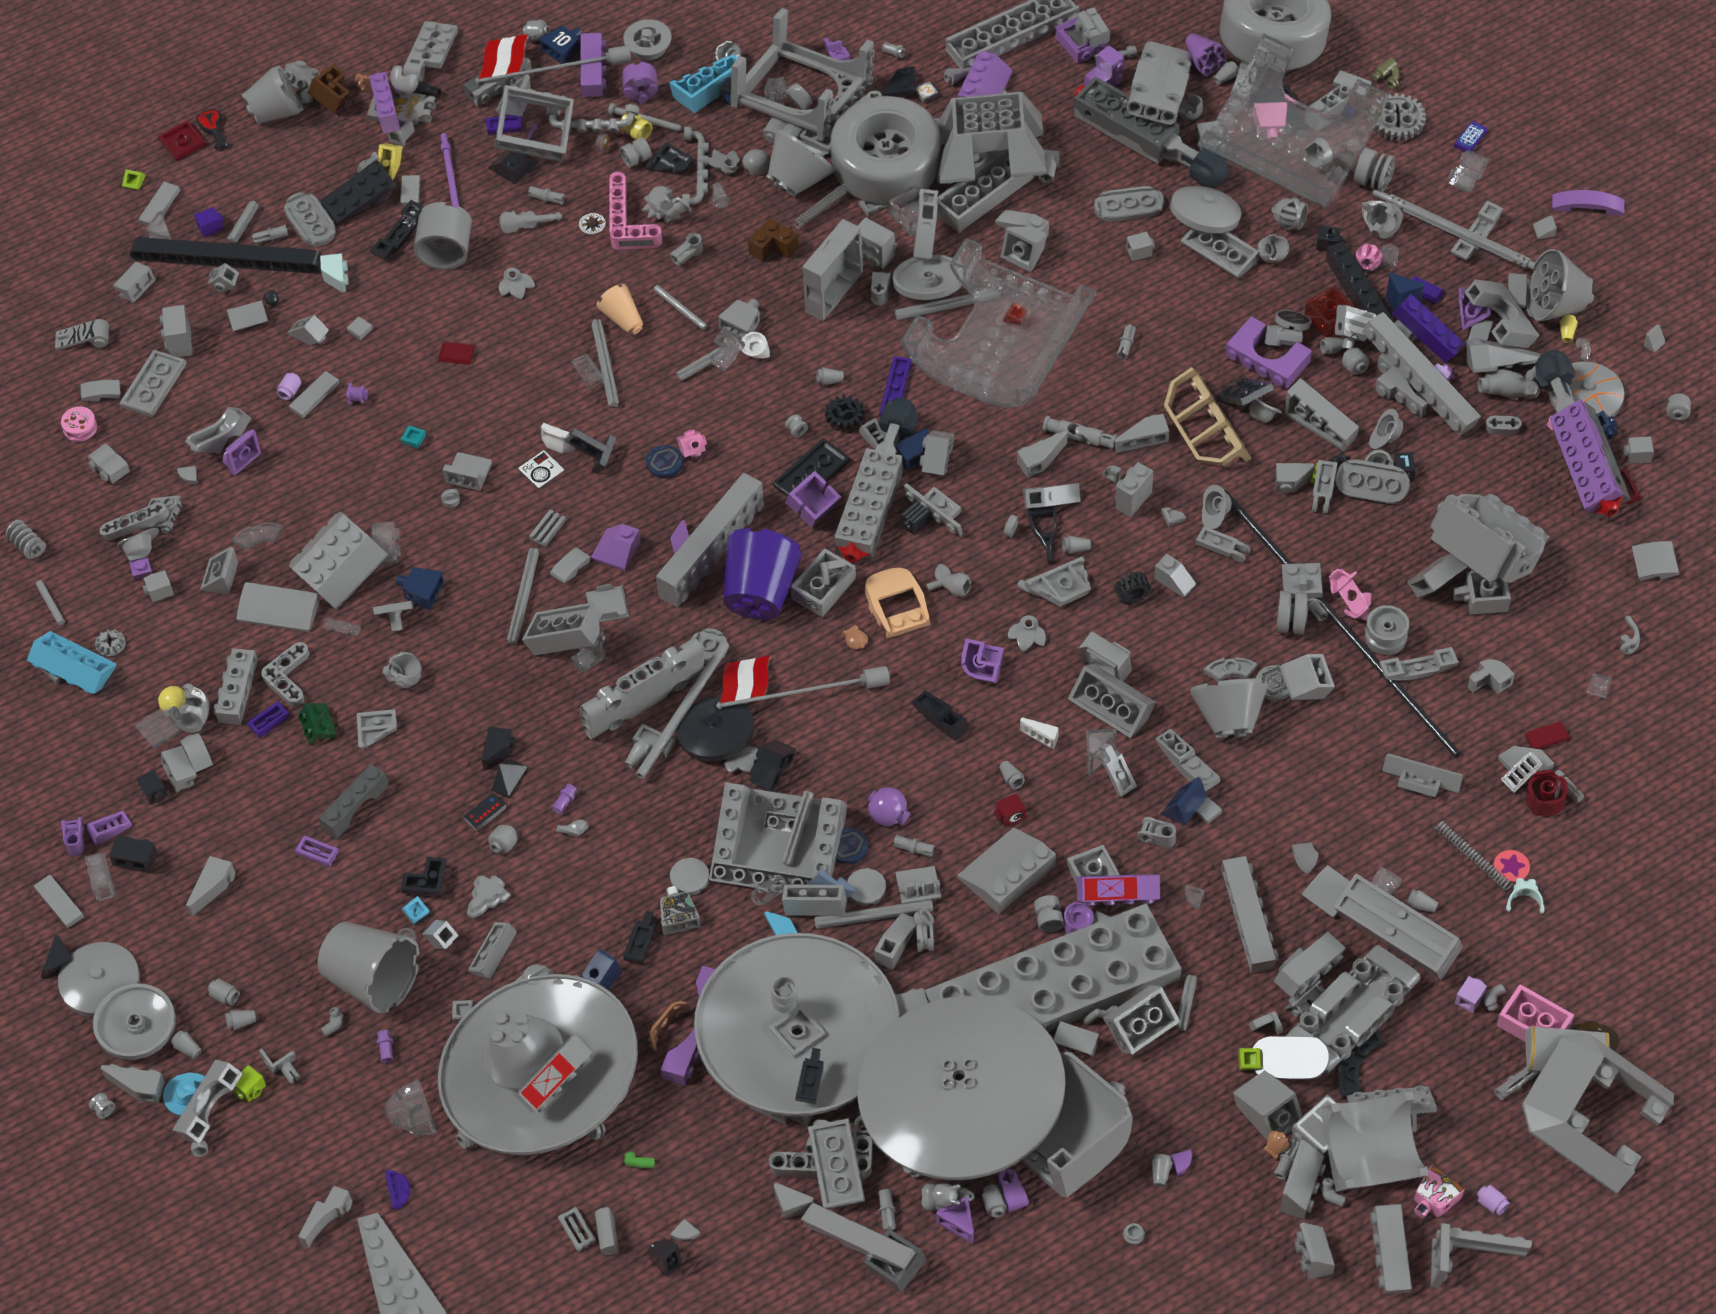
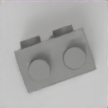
(300, 74)

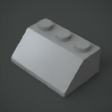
(1302, 1181)

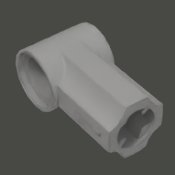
(1052, 161)
(691, 247)
(1278, 335)

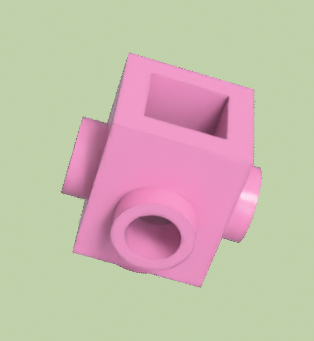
(685, 443)

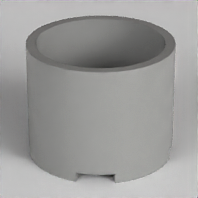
(442, 236)

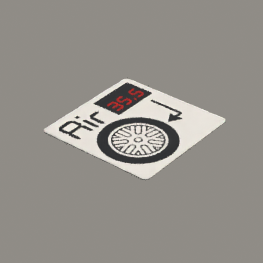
(541, 469)

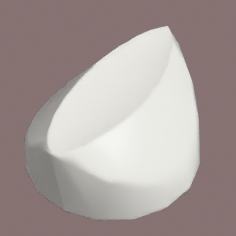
(755, 345)

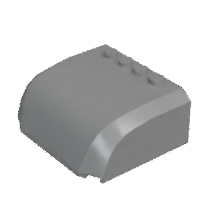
(1087, 1133)

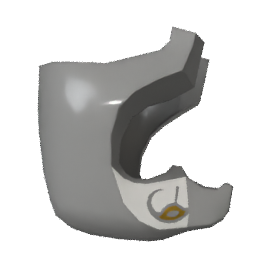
(1382, 218)
(193, 713)

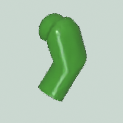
(639, 1162)

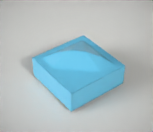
(415, 910)

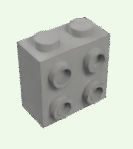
(1134, 489)

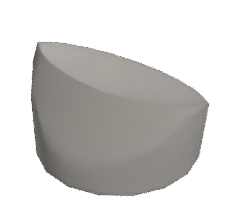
(799, 96)

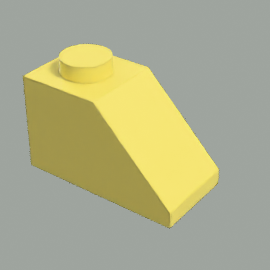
(390, 158)

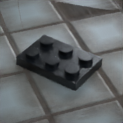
(1244, 391)

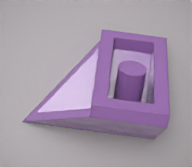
(957, 1219)

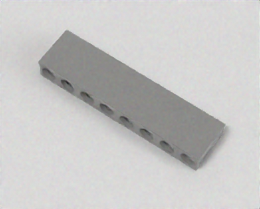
(1009, 29)

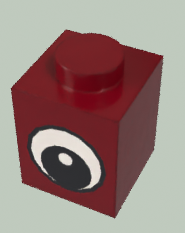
(1010, 810)

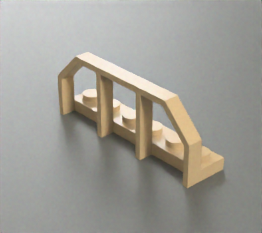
(1214, 410)

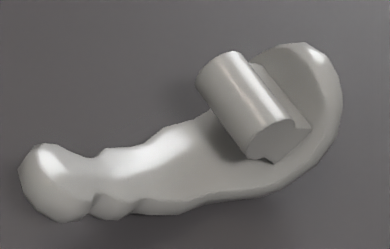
(1630, 645)

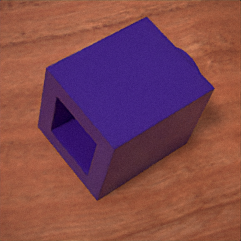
(209, 222)

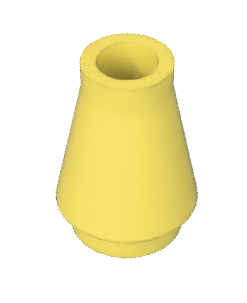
(1568, 326)

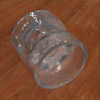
(1389, 256)

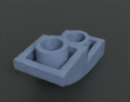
(823, 878)

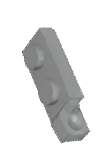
(1117, 770)

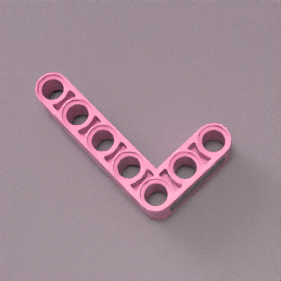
(629, 236)

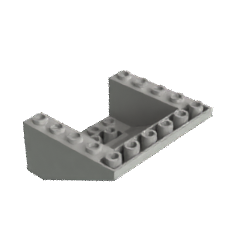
(752, 854)

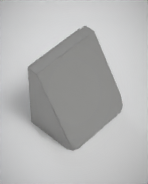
(1545, 228)
(1654, 339)

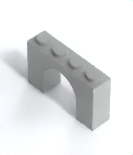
(1514, 327)

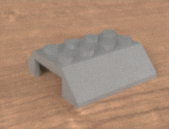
(338, 559)

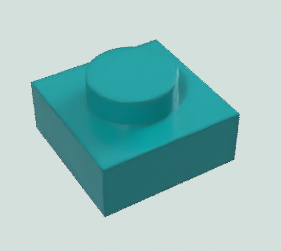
(413, 437)

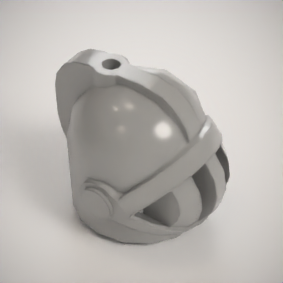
(1290, 213)

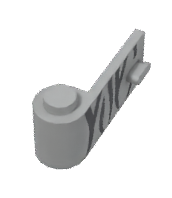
(94, 331)

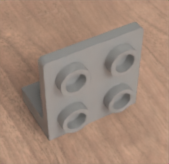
(467, 471)

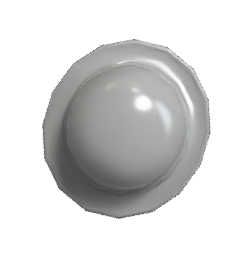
(1262, 411)

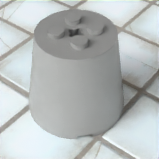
(369, 964)

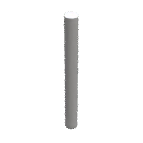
(680, 307)

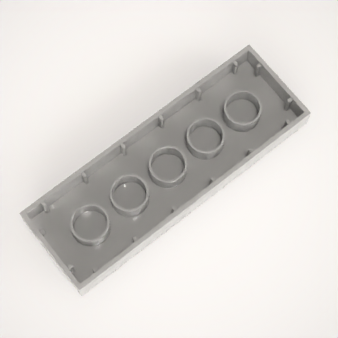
(1076, 971)

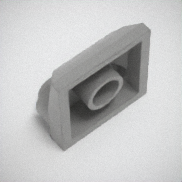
(1092, 863)

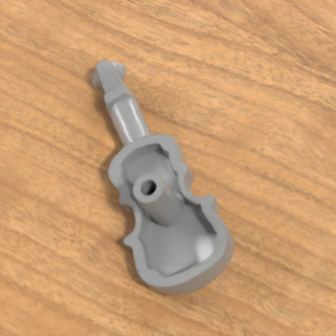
(511, 221)

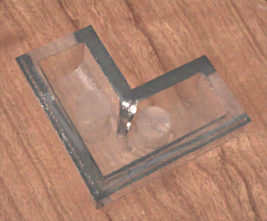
(729, 350)

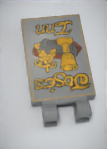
(411, 106)

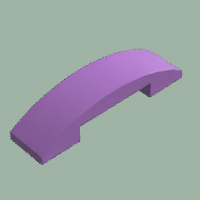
(1588, 199)

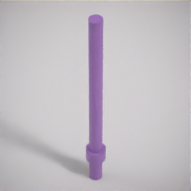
(446, 150)

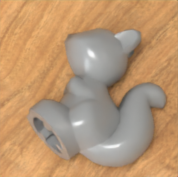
(943, 1195)

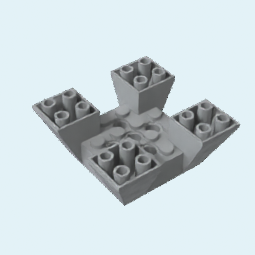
(990, 124)

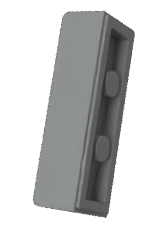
(492, 950)

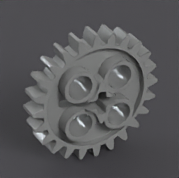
(1410, 117)

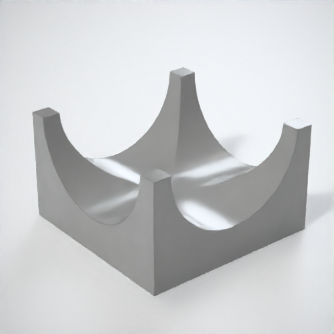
(1371, 1142)

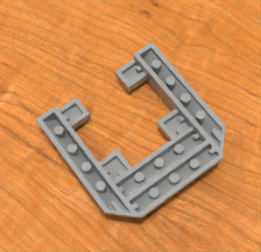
(1559, 1088)

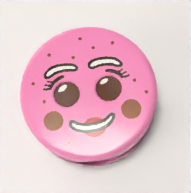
(79, 424)

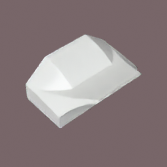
(554, 439)

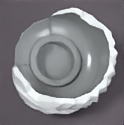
(727, 49)

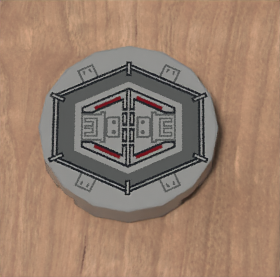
(1276, 685)

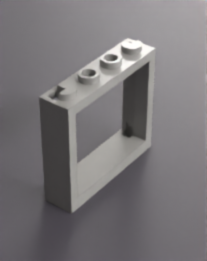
(527, 146)

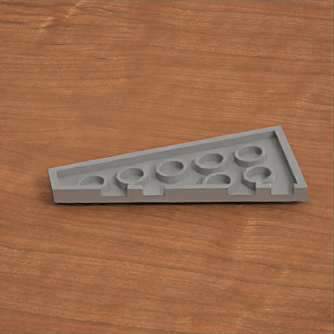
(393, 1275)

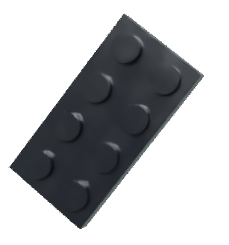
(358, 192)

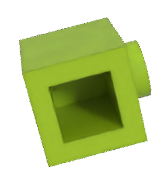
(249, 1084)

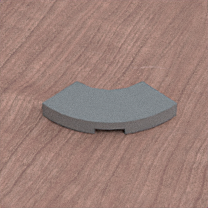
(1229, 668)

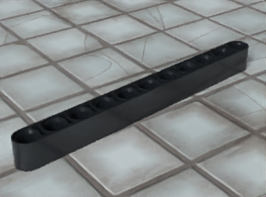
(219, 253)

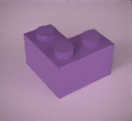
(1108, 67)

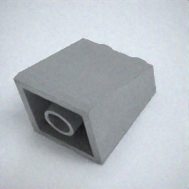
(1268, 1104)

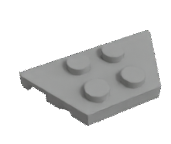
(1061, 583)

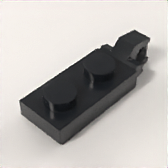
(640, 939)
(810, 1078)

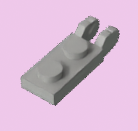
(1324, 484)
(1222, 544)

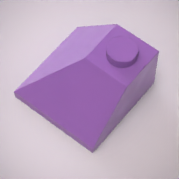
(617, 546)

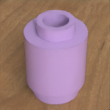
(288, 386)
(1492, 1200)

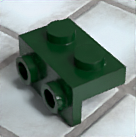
(316, 722)

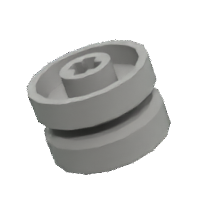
(1293, 613)
(1386, 630)

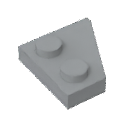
(375, 726)

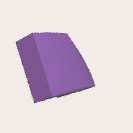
(836, 50)
(679, 536)

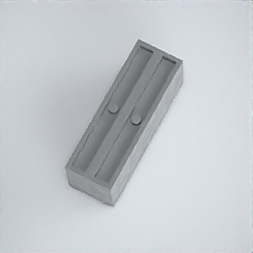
(1398, 926)

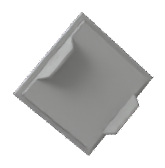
(610, 602)

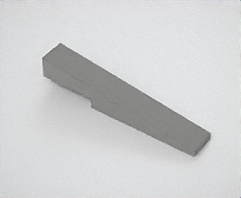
(857, 1236)

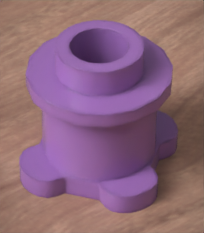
(356, 394)

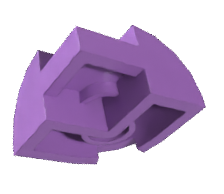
(981, 660)

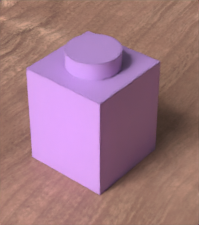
(1471, 994)

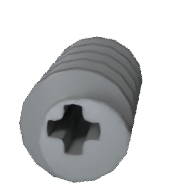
(25, 539)

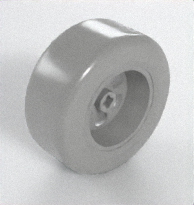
(1293, 22)
(889, 126)

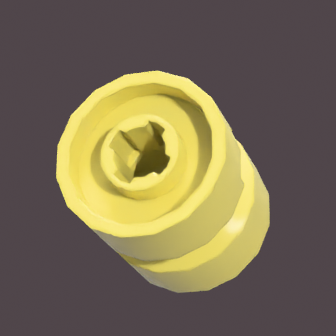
(638, 128)

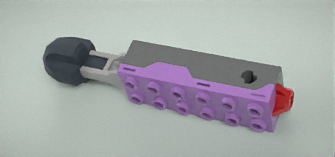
(1582, 439)

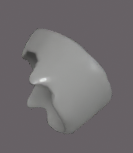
(1319, 153)

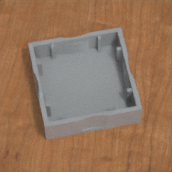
(832, 270)

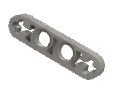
(153, 513)

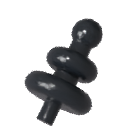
(1341, 459)

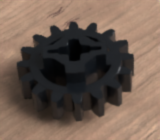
(844, 412)

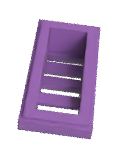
(104, 835)

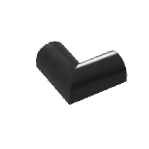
(428, 883)

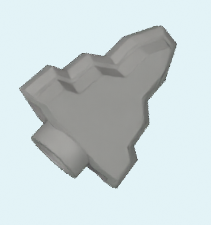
(486, 894)

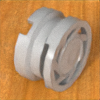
(923, 941)

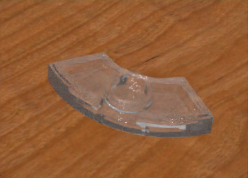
(260, 533)

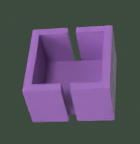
(810, 501)

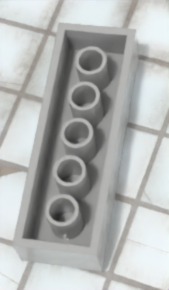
(972, 199)

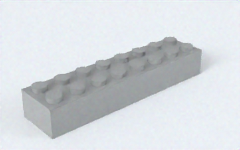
(709, 540)

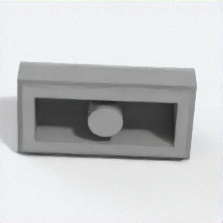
(606, 1231)

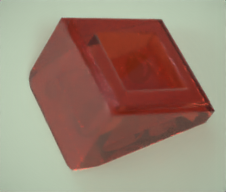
(1015, 314)

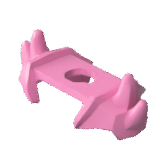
(1343, 583)

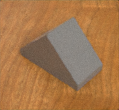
(791, 1201)

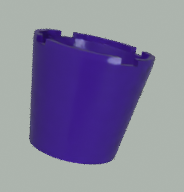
(759, 572)

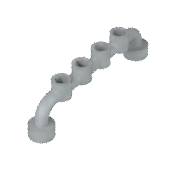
(596, 125)
(702, 174)

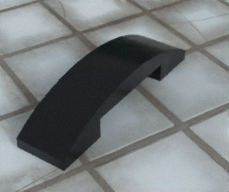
(400, 232)

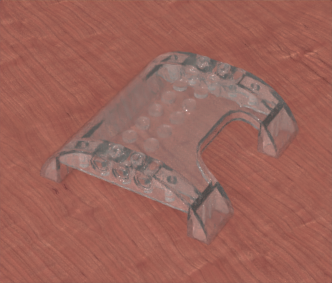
(1270, 130)
(992, 357)

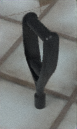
(1047, 535)

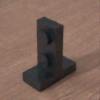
(592, 447)

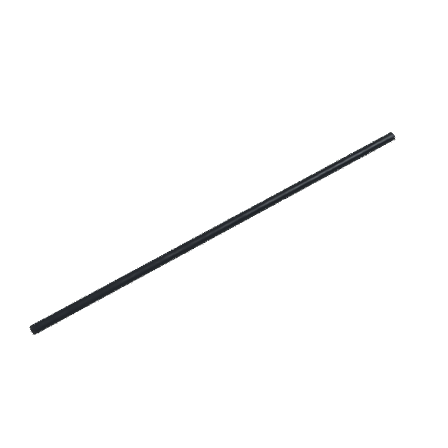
(1351, 636)

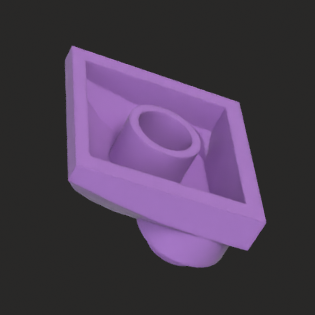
(241, 452)

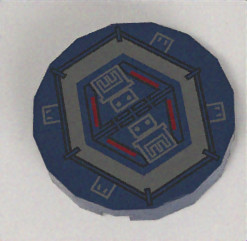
(664, 461)
(852, 846)

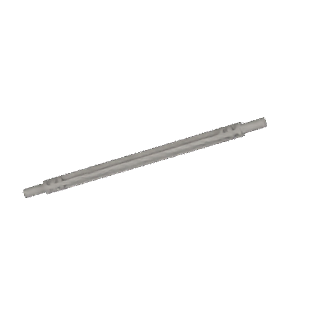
(1456, 230)

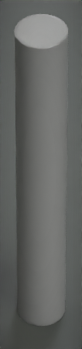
(50, 603)

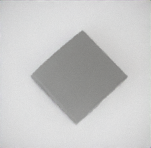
(1655, 560)
(1326, 890)

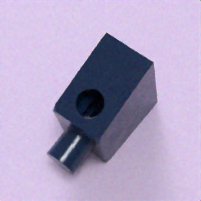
(421, 586)
(602, 969)

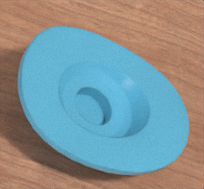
(180, 1091)

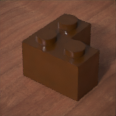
(328, 89)
(772, 237)

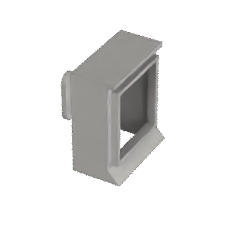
(1106, 655)

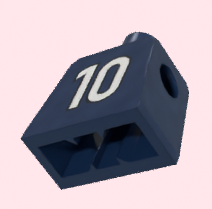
(561, 44)

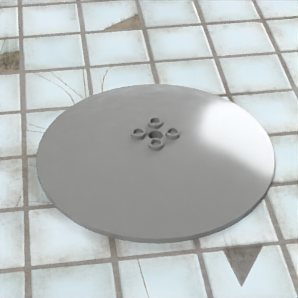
(752, 1044)
(492, 1113)
(966, 1125)

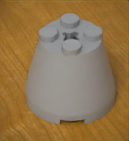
(272, 97)

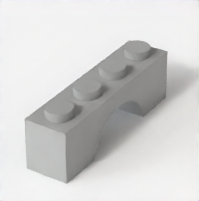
(194, 1120)

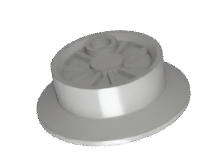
(647, 39)

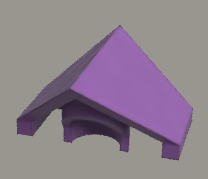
(1470, 313)

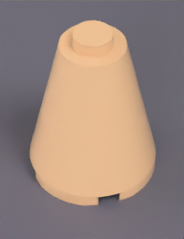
(620, 308)

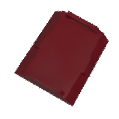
(456, 353)

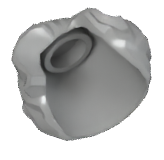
(403, 670)

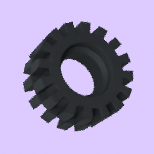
(1132, 588)

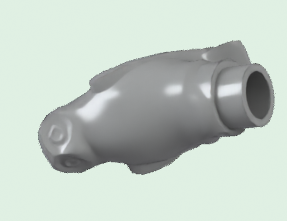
(1508, 385)

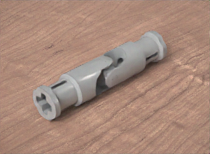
(1088, 435)

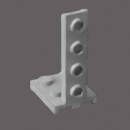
(1447, 1238)

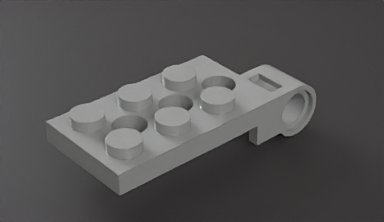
(437, 54)

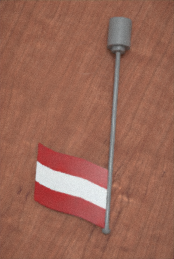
(506, 56)
(748, 681)

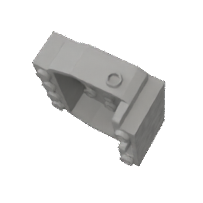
(1488, 536)

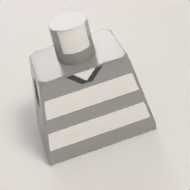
(1351, 323)

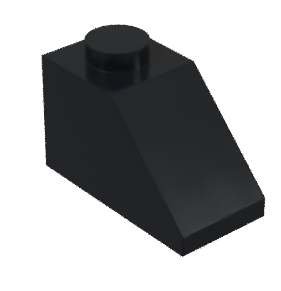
(497, 746)
(665, 1255)

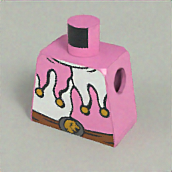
(1437, 1194)

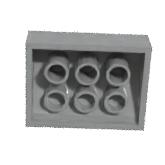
(1008, 869)

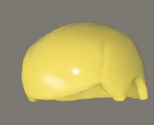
(171, 697)

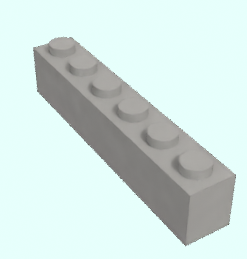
(1248, 914)

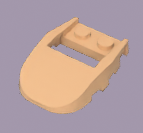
(891, 583)

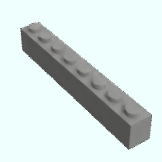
(1421, 374)

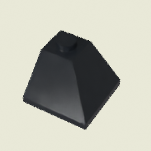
(512, 166)

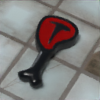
(209, 123)

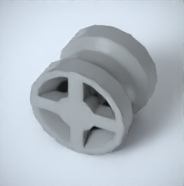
(796, 425)
(101, 1105)

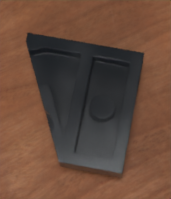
(901, 83)
(670, 160)

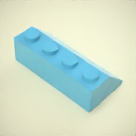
(71, 662)

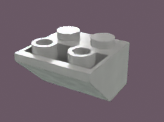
(1307, 677)
(1314, 1251)

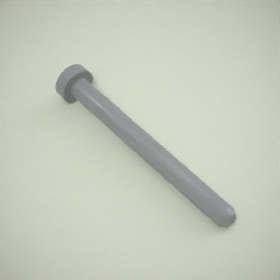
(615, 110)

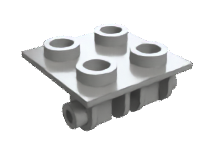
(173, 505)
(918, 884)

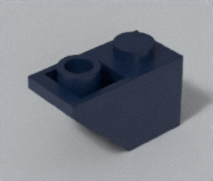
(911, 449)

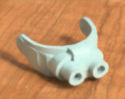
(1526, 888)

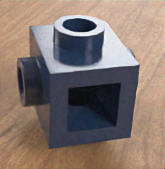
(1608, 424)

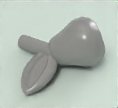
(957, 584)

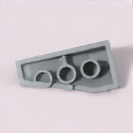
(1488, 355)

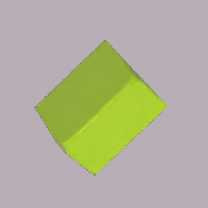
(133, 179)
(1249, 1059)

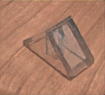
(158, 228)

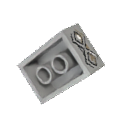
(812, 592)
(1141, 1019)

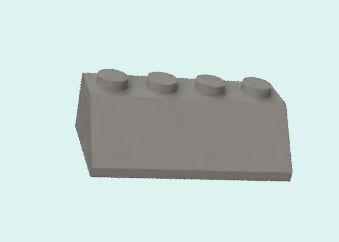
(563, 629)
(1111, 700)

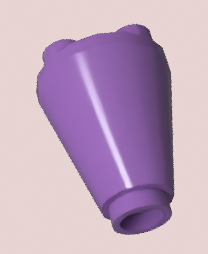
(1206, 54)

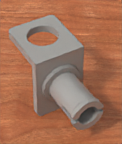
(283, 1064)

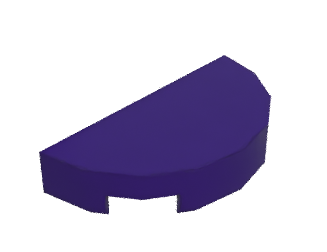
(398, 1188)

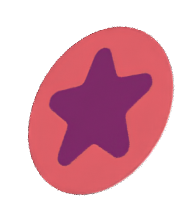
(1512, 865)

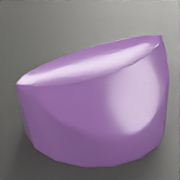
(1077, 917)

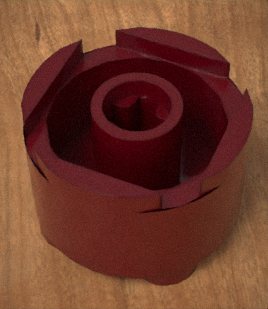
(1546, 793)

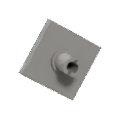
(394, 613)

